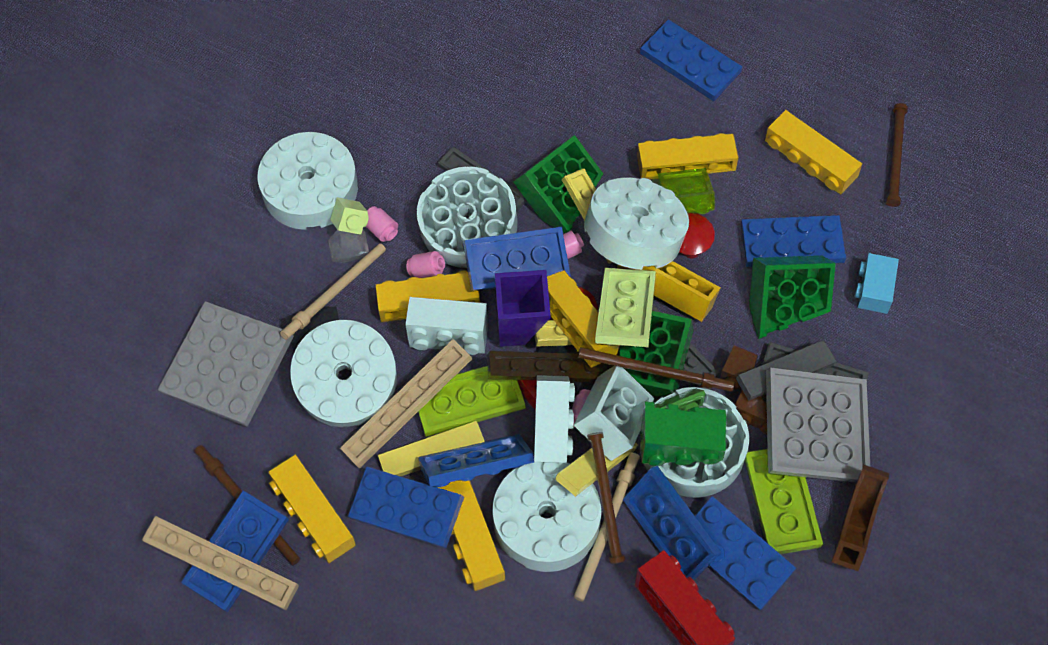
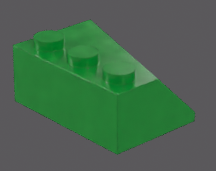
(544, 186)
(789, 291)
(667, 347)
(682, 436)

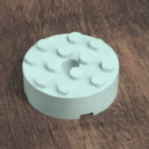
(305, 177)
(462, 194)
(636, 223)
(340, 347)
(704, 479)
(539, 541)

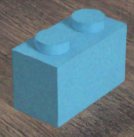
(877, 283)

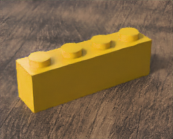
(813, 152)
(714, 153)
(683, 289)
(394, 296)
(575, 314)
(311, 508)
(474, 540)

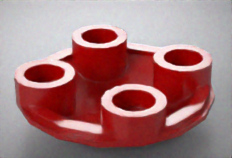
(698, 236)

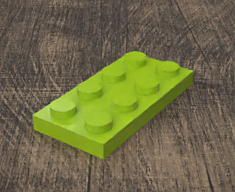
(470, 399)
(783, 507)

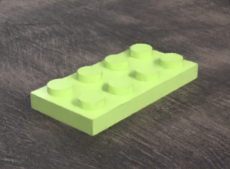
(625, 307)

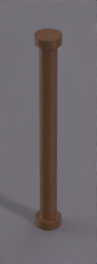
(893, 199)
(606, 498)

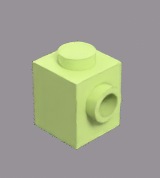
(349, 216)

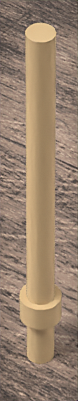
(303, 318)
(624, 481)

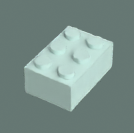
(437, 322)
(615, 409)
(553, 419)

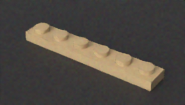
(406, 403)
(220, 563)

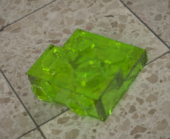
(691, 188)

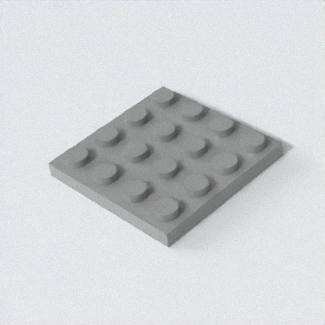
(225, 363)
(816, 425)

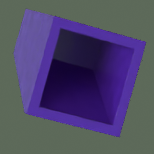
(521, 305)

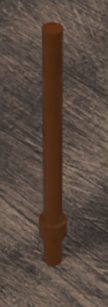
(705, 380)
(216, 469)

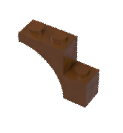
(752, 411)
(860, 518)

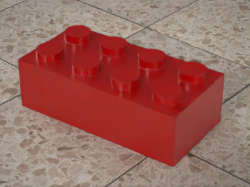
(680, 604)

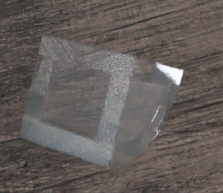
(347, 246)

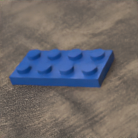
(691, 60)
(793, 237)
(514, 253)
(475, 460)
(406, 507)
(671, 523)
(245, 531)
(744, 557)

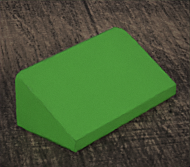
(686, 400)

